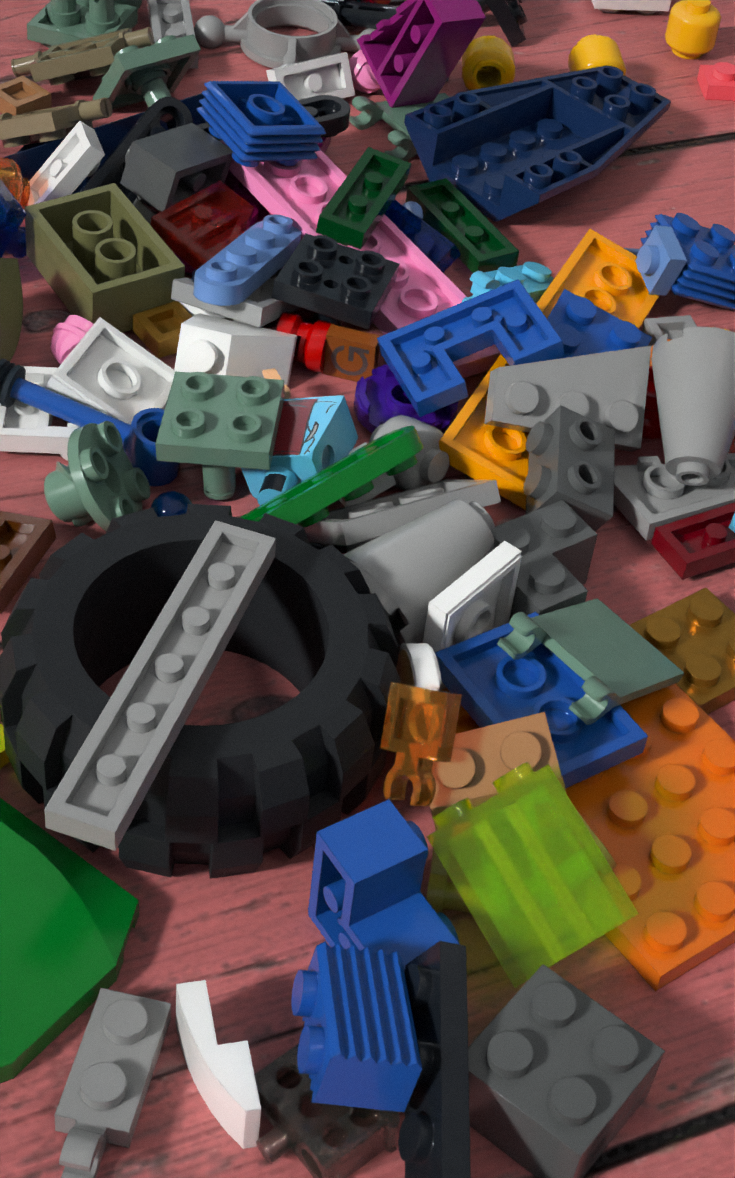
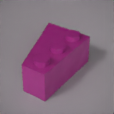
(420, 47)

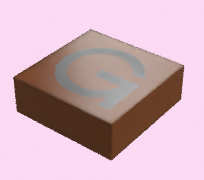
(350, 353)

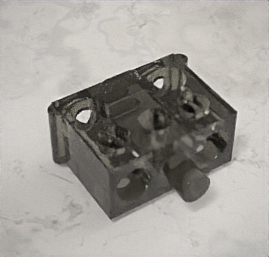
(316, 1127)

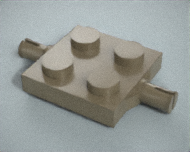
(85, 54)
(50, 123)

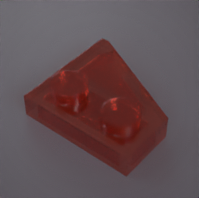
(203, 223)

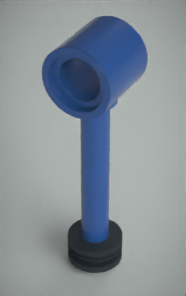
(137, 438)

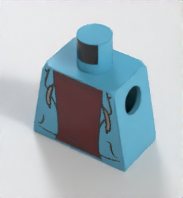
(308, 439)

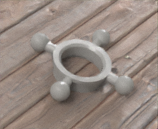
(277, 49)

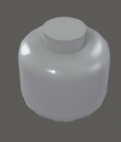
(432, 461)

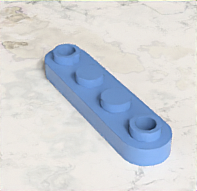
(247, 262)

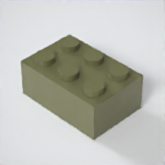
(101, 255)

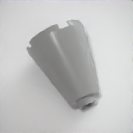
(695, 401)
(421, 561)

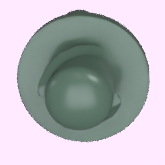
(97, 480)

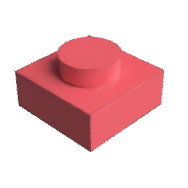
(717, 81)

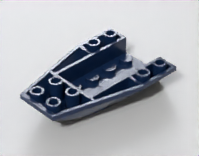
(532, 136)

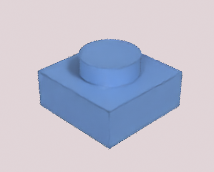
(660, 260)

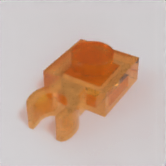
(420, 730)

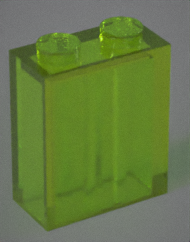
(530, 872)

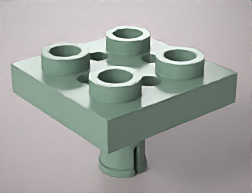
(148, 71)

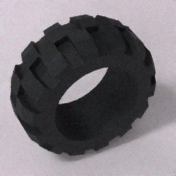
(225, 786)

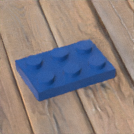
(506, 689)

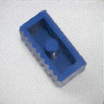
(356, 1029)

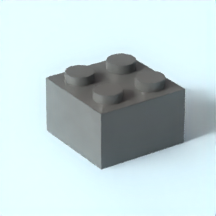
(557, 1077)

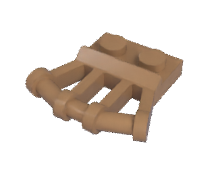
(475, 763)

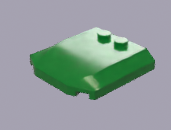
(58, 937)

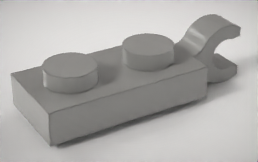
(109, 1078)

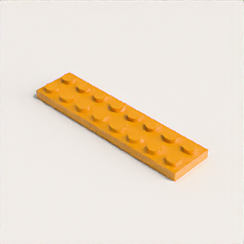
(594, 271)

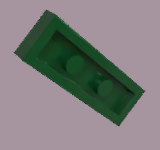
(363, 198)
(459, 221)

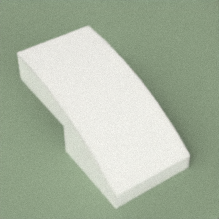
(220, 1071)

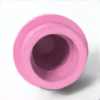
(362, 74)
(68, 335)

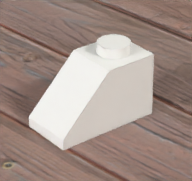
(233, 348)

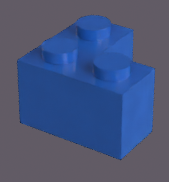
(371, 883)

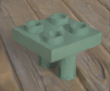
(79, 19)
(221, 426)

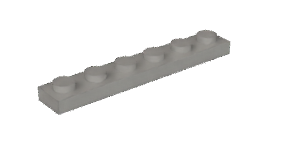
(160, 688)

